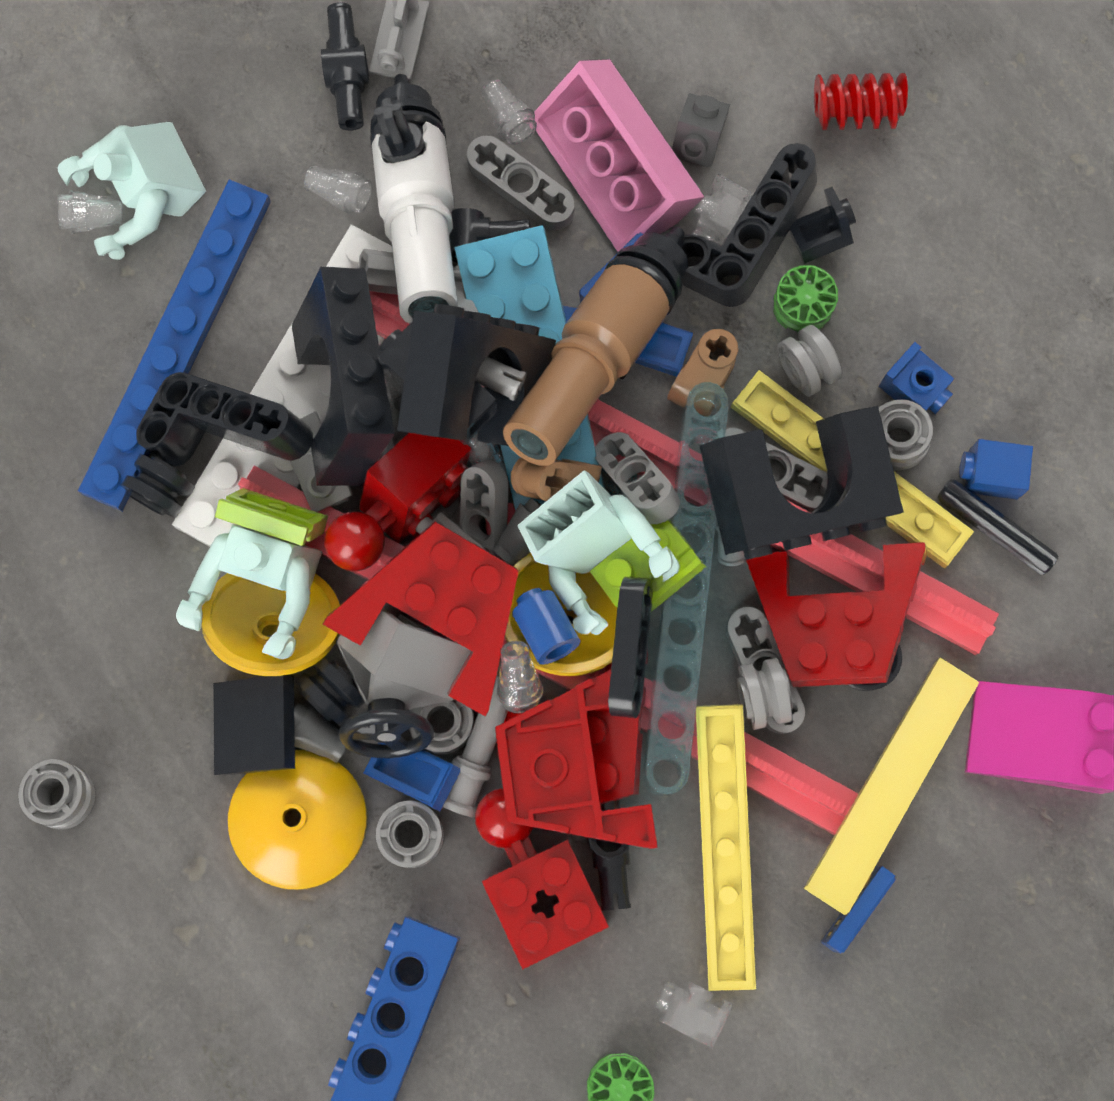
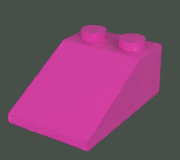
(1043, 736)

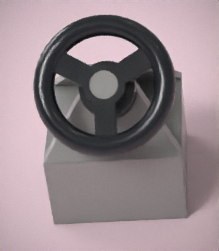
(398, 670)

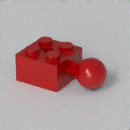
(396, 497)
(515, 888)

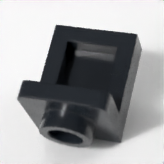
(824, 229)

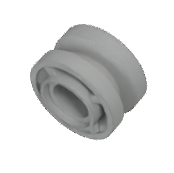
(809, 360)
(917, 422)
(765, 693)
(457, 736)
(38, 786)
(389, 826)

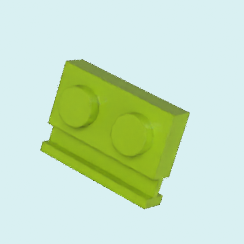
(271, 516)
(631, 562)

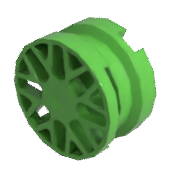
(805, 298)
(620, 1079)

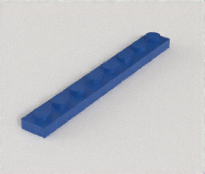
(177, 335)

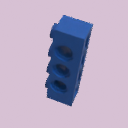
(435, 952)

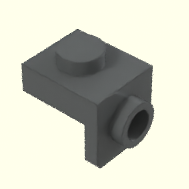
(700, 129)

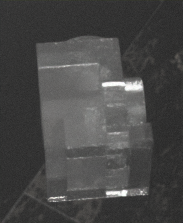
(721, 209)
(692, 1013)

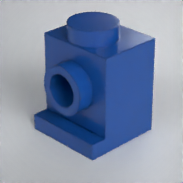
(902, 385)

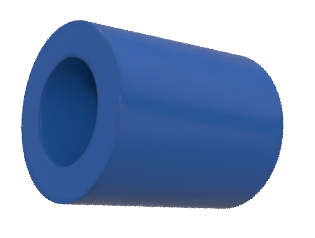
(545, 625)

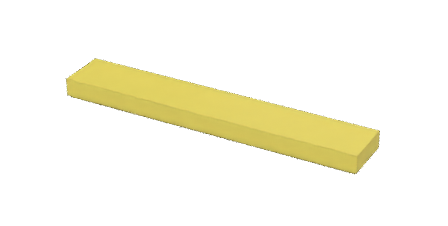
(795, 429)
(891, 787)
(725, 847)

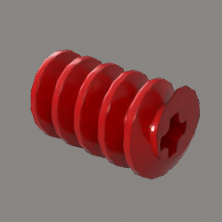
(860, 99)

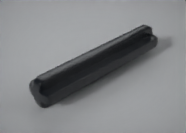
(998, 527)

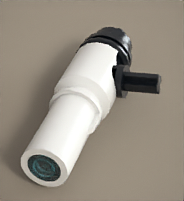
(414, 195)

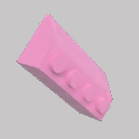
(614, 154)

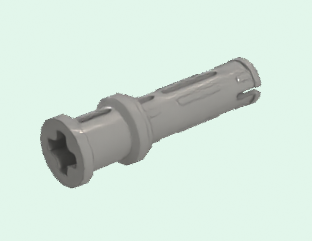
(475, 759)

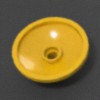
(246, 612)
(594, 650)
(322, 842)

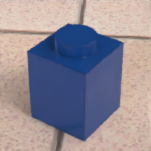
(997, 468)

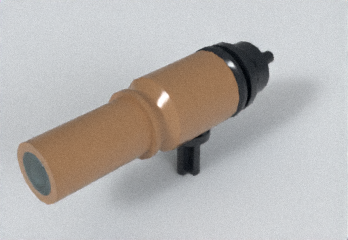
(599, 344)

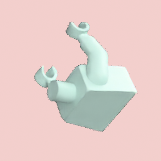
(148, 174)
(582, 529)
(263, 561)

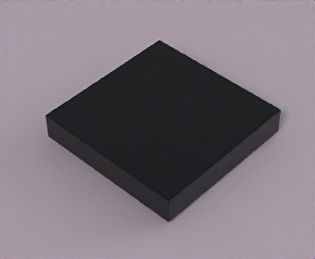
(254, 725)

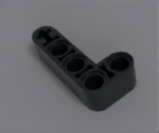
(753, 224)
(191, 406)

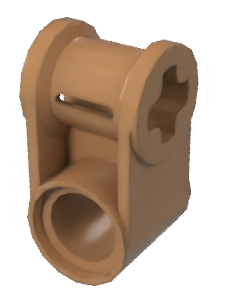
(703, 369)
(545, 481)

